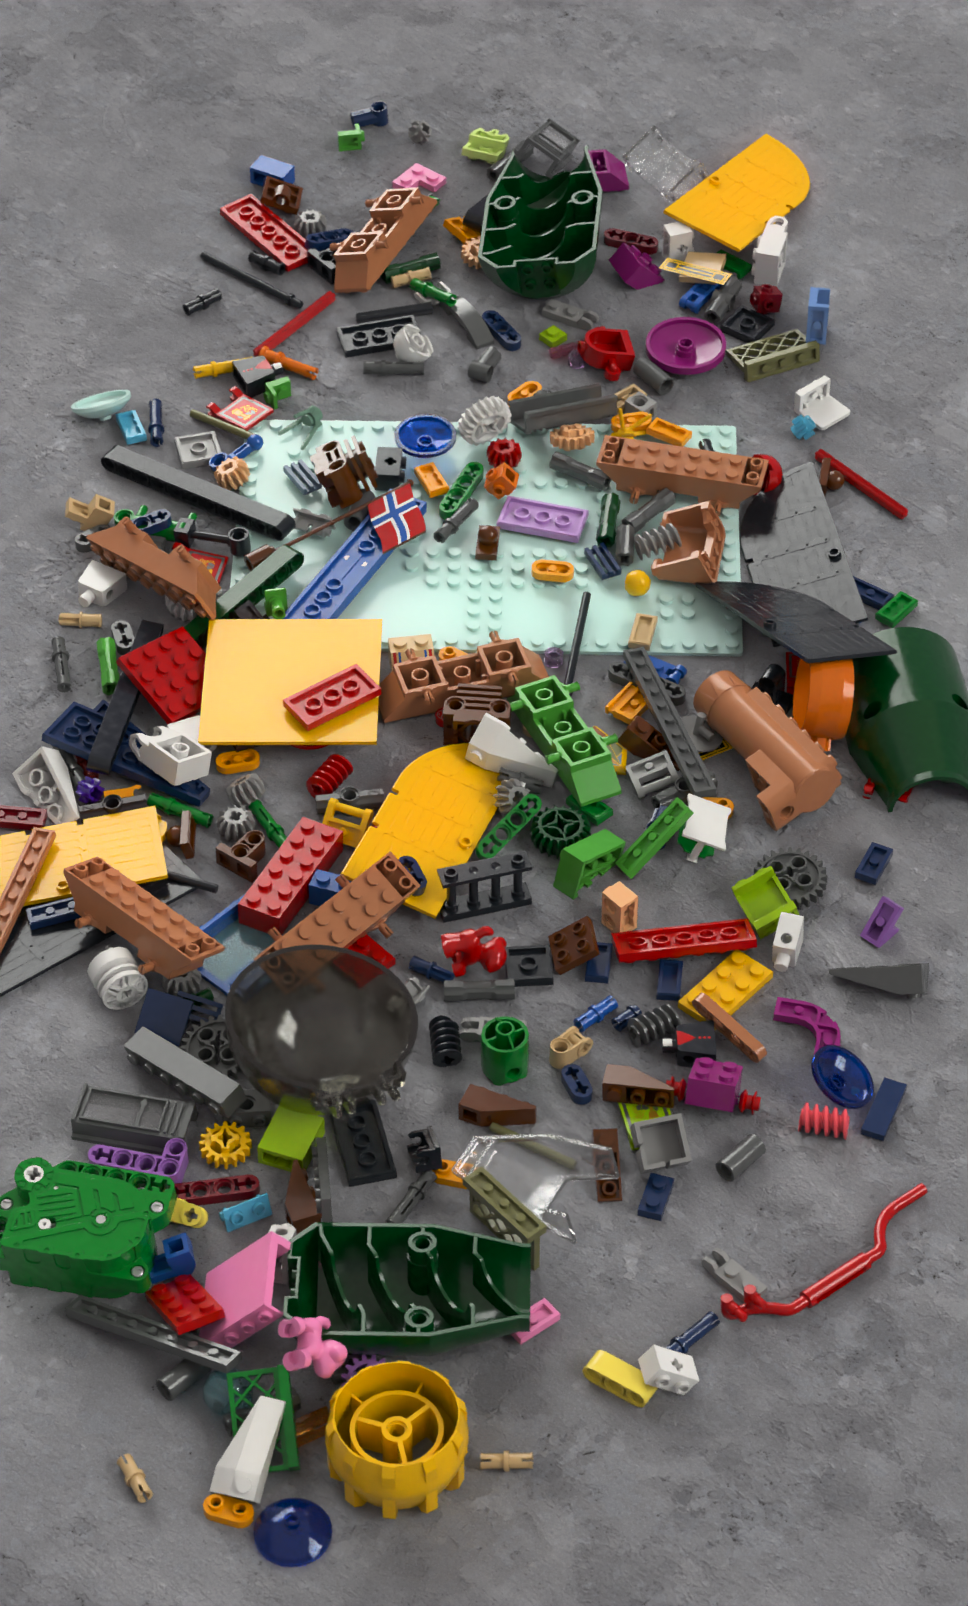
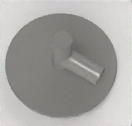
(701, 733)

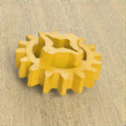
(237, 1145)

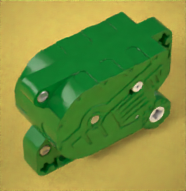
(83, 1227)

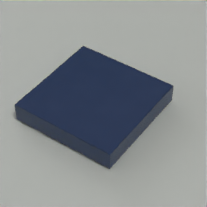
(165, 1015)

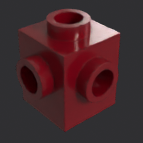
(766, 299)

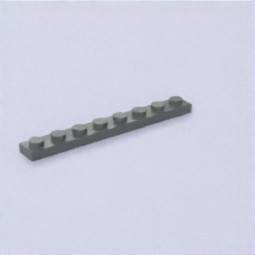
(153, 1334)

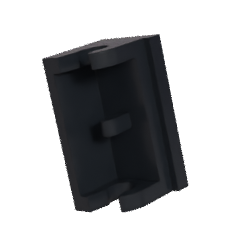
(426, 1153)

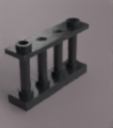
(490, 900)

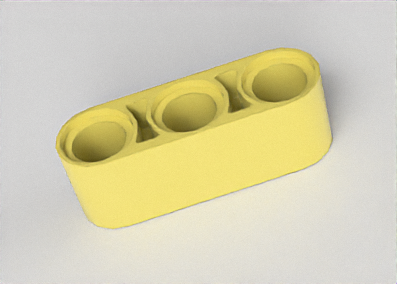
(618, 1378)

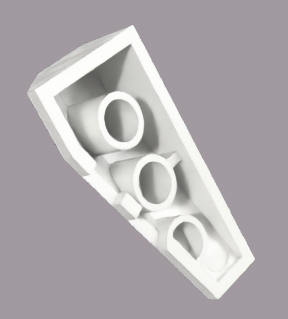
(497, 747)
(48, 784)
(247, 1459)

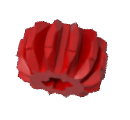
(504, 451)

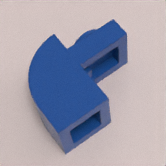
(175, 1261)

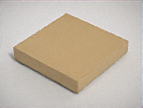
(709, 260)

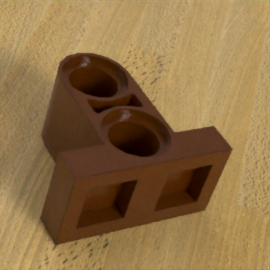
(243, 855)

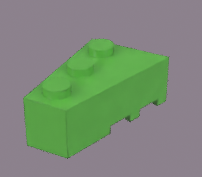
(587, 859)

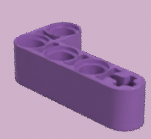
(138, 1161)

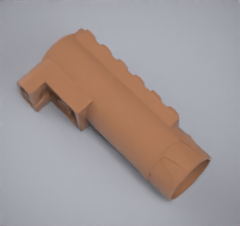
(780, 756)

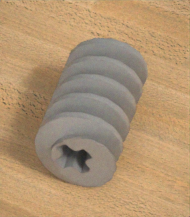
(656, 540)

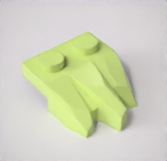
(486, 145)

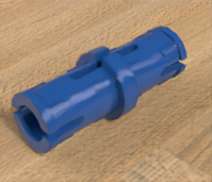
(595, 1013)

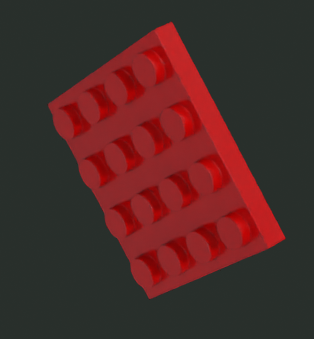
(168, 674)

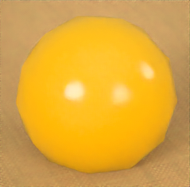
(637, 583)

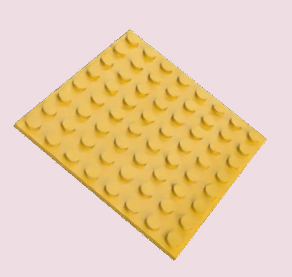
(265, 660)

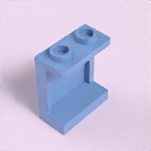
(818, 315)

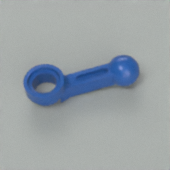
(253, 443)

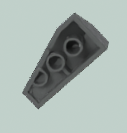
(899, 979)

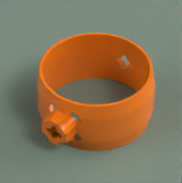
(824, 699)

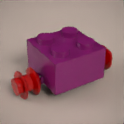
(715, 1087)

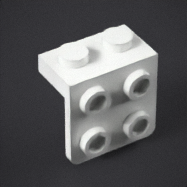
(819, 405)

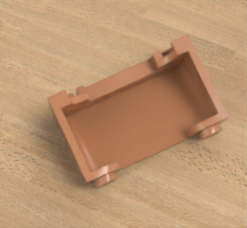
(701, 547)

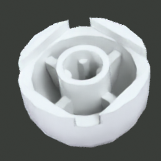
(411, 346)

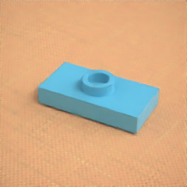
(131, 427)

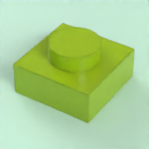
(552, 336)

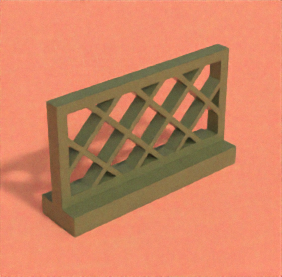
(771, 363)
(504, 1212)

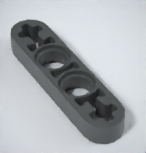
(619, 673)

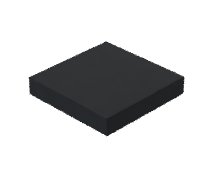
(747, 325)
(529, 965)

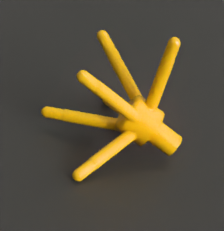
(628, 432)

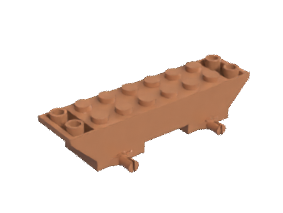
(368, 253)
(652, 466)
(172, 574)
(424, 683)
(119, 905)
(353, 910)

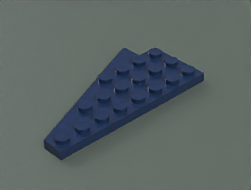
(76, 733)

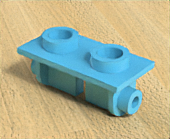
(246, 1212)

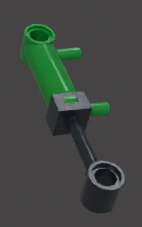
(185, 532)

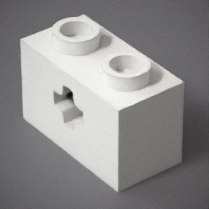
(677, 241)
(668, 1370)

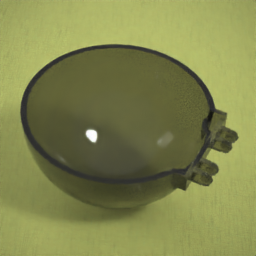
(321, 1029)

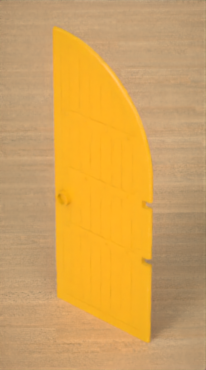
(744, 194)
(433, 818)
(122, 839)

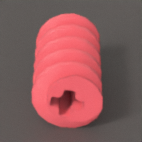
(824, 1120)

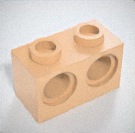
(619, 908)

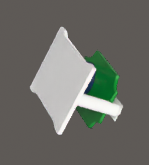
(703, 829)

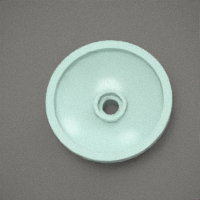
(102, 404)

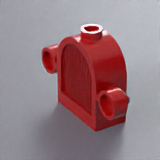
(607, 350)

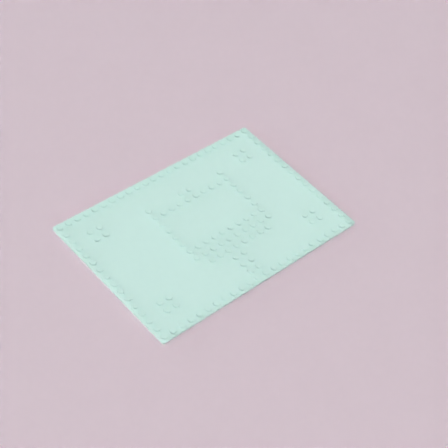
(462, 598)

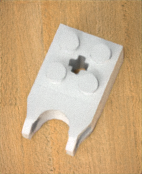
(770, 253)
(172, 755)

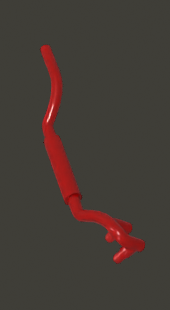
(830, 1283)

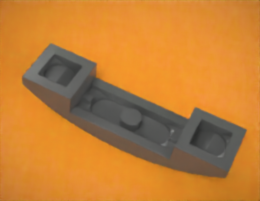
(471, 321)

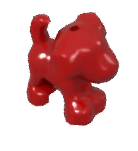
(470, 950)

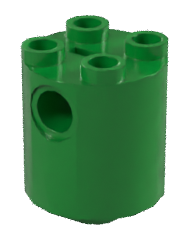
(504, 1050)

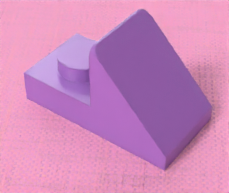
(882, 921)

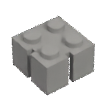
(660, 1143)

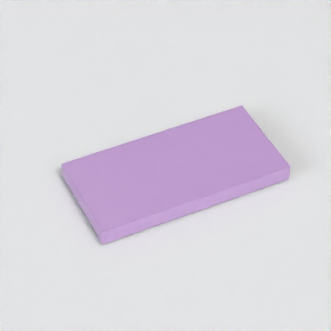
(542, 519)

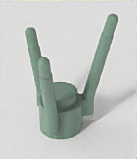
(309, 417)

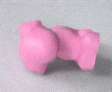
(325, 1354)

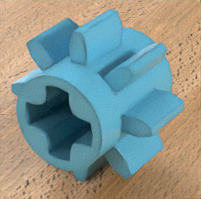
(803, 427)

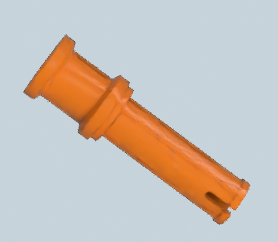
(288, 363)

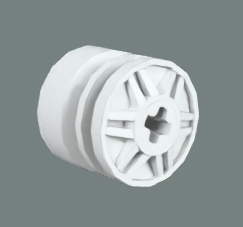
(117, 978)

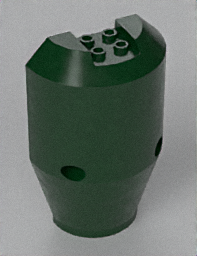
(541, 230)
(909, 714)
(408, 1286)

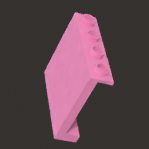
(245, 1291)

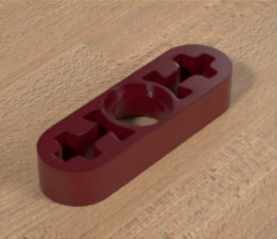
(613, 238)

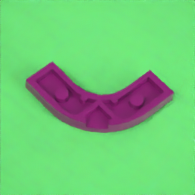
(811, 1017)

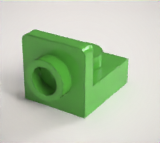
(351, 139)
(276, 391)

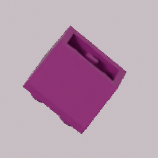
(609, 170)
(635, 268)

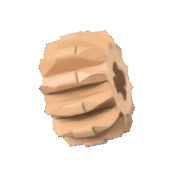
(232, 473)

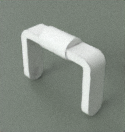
(421, 299)

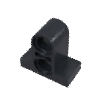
(322, 263)
(774, 684)

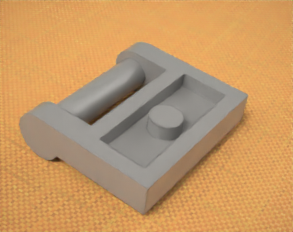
(649, 769)

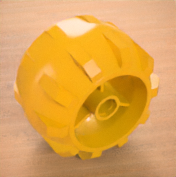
(390, 1412)

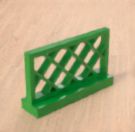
(283, 1392)

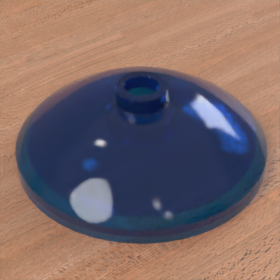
(425, 436)
(842, 1077)
(296, 1542)

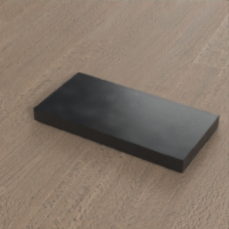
(371, 336)
(364, 1146)

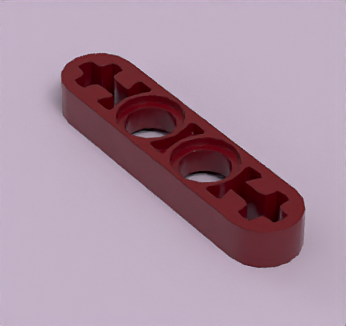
(211, 1186)

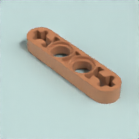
(729, 1027)

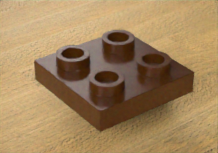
(281, 195)
(573, 945)

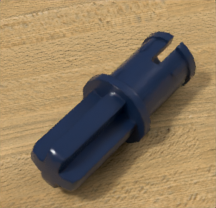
(430, 969)

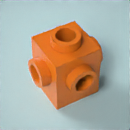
(501, 480)

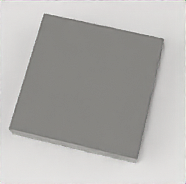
(196, 449)

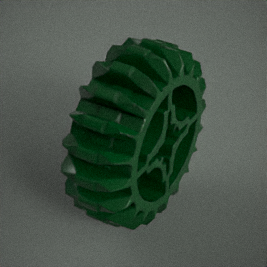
(558, 829)

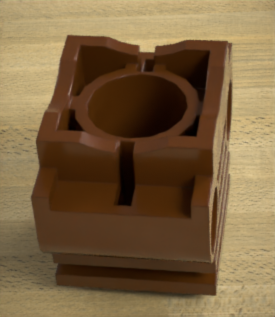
(342, 471)
(465, 711)

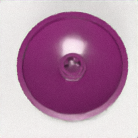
(685, 345)

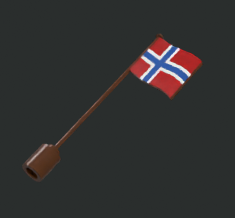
(391, 515)

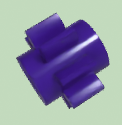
(90, 790)

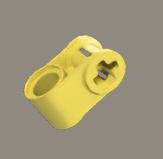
(183, 1212)

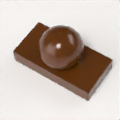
(830, 479)
(487, 542)
(184, 835)

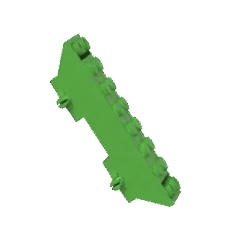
(566, 740)

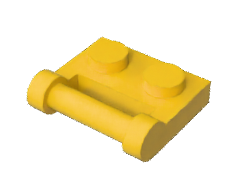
(351, 832)

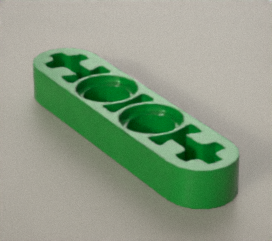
(459, 490)
(506, 825)

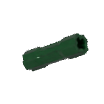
(430, 260)
(609, 510)

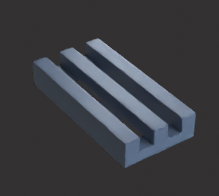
(305, 475)

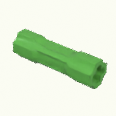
(109, 671)

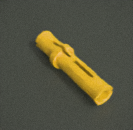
(213, 369)

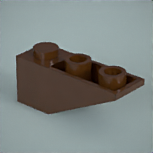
(644, 740)
(632, 1086)
(485, 1106)
(608, 1189)
(300, 1200)

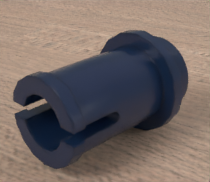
(622, 1019)

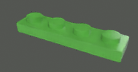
(654, 837)

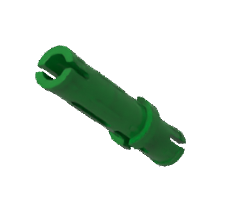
(427, 290)
(172, 807)
(274, 831)

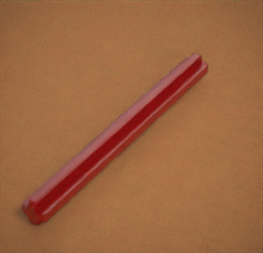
(297, 322)
(864, 485)

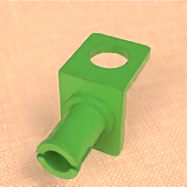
(276, 602)

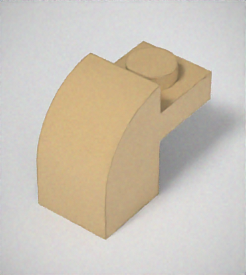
(96, 513)

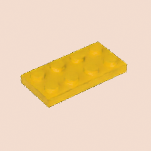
(729, 984)

